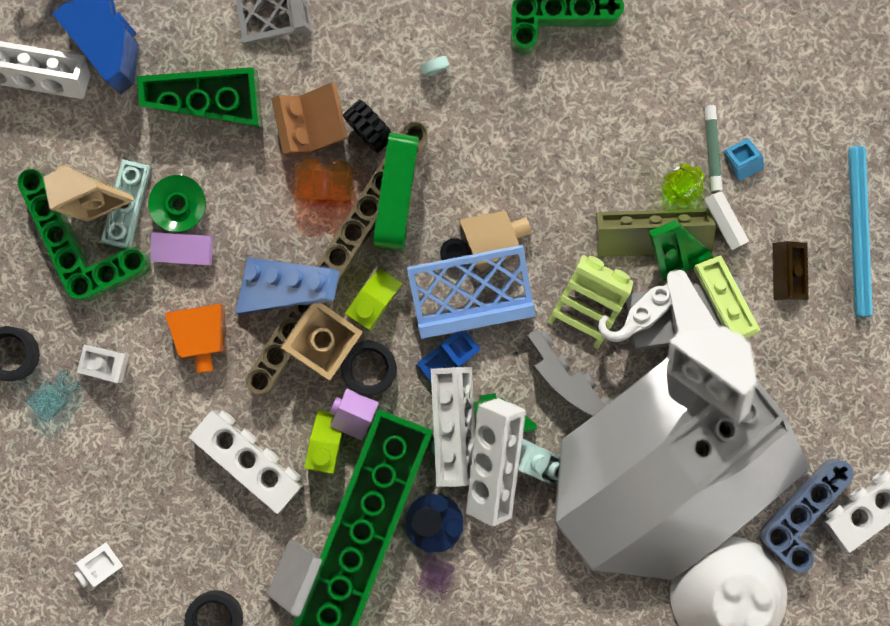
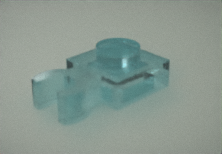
(50, 398)

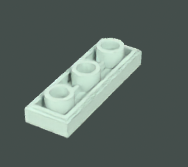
(121, 222)

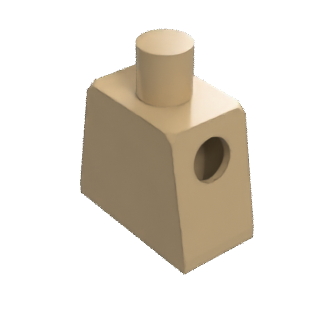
(492, 233)

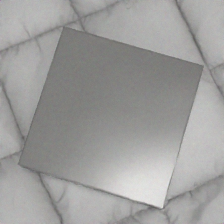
(294, 577)

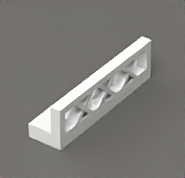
(453, 424)

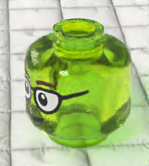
(683, 184)

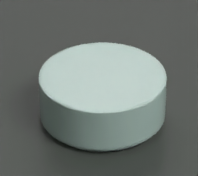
(434, 66)

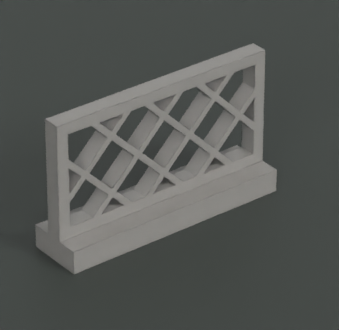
(298, 14)

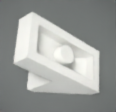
(103, 363)

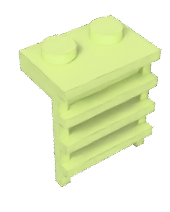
(599, 284)

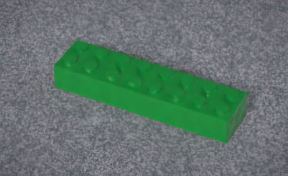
(365, 521)

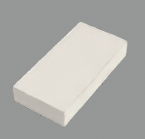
(726, 220)

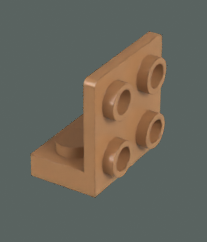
(309, 120)

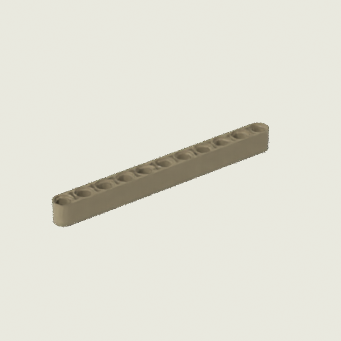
(339, 243)

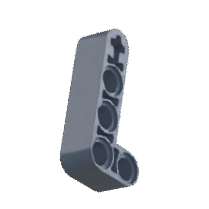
(810, 512)

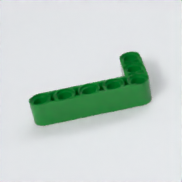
(70, 245)

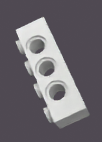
(43, 70)
(208, 436)
(495, 461)
(873, 519)

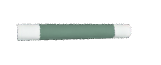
(713, 148)

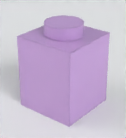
(353, 414)

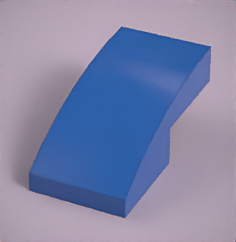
(449, 354)

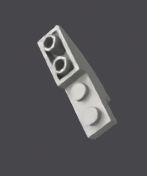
(553, 370)

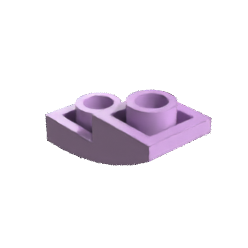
(181, 248)

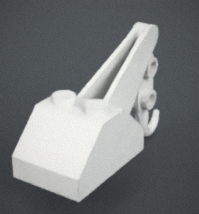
(701, 354)

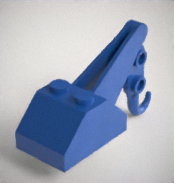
(103, 38)

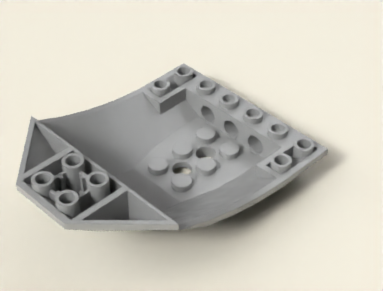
(641, 495)

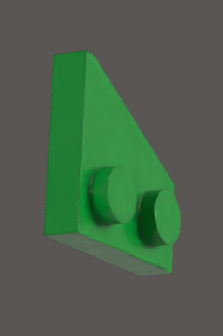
(676, 248)

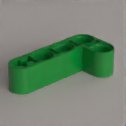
(566, 18)
(396, 192)

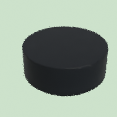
(453, 248)
(427, 521)

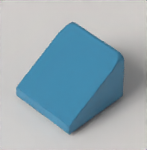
(744, 159)

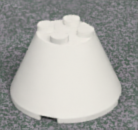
(731, 588)

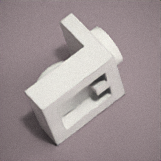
(96, 567)

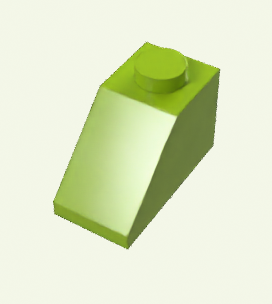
(374, 299)
(323, 445)

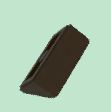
(790, 271)

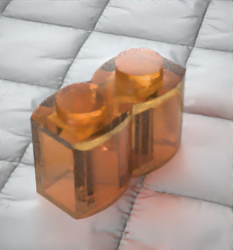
(323, 182)

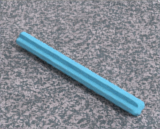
(860, 231)

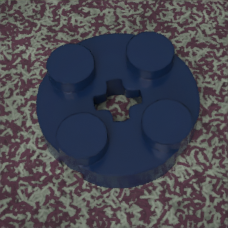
(451, 523)

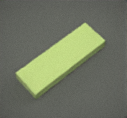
(726, 297)

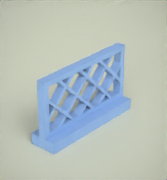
(477, 315)

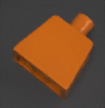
(198, 334)

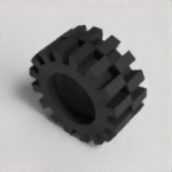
(367, 125)

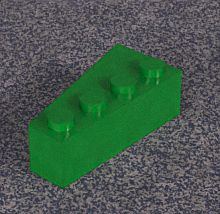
(210, 95)

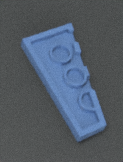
(283, 285)

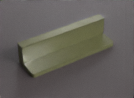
(628, 231)

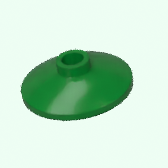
(164, 196)

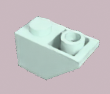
(539, 463)

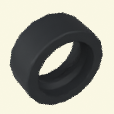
(31, 357)
(384, 384)
(214, 596)

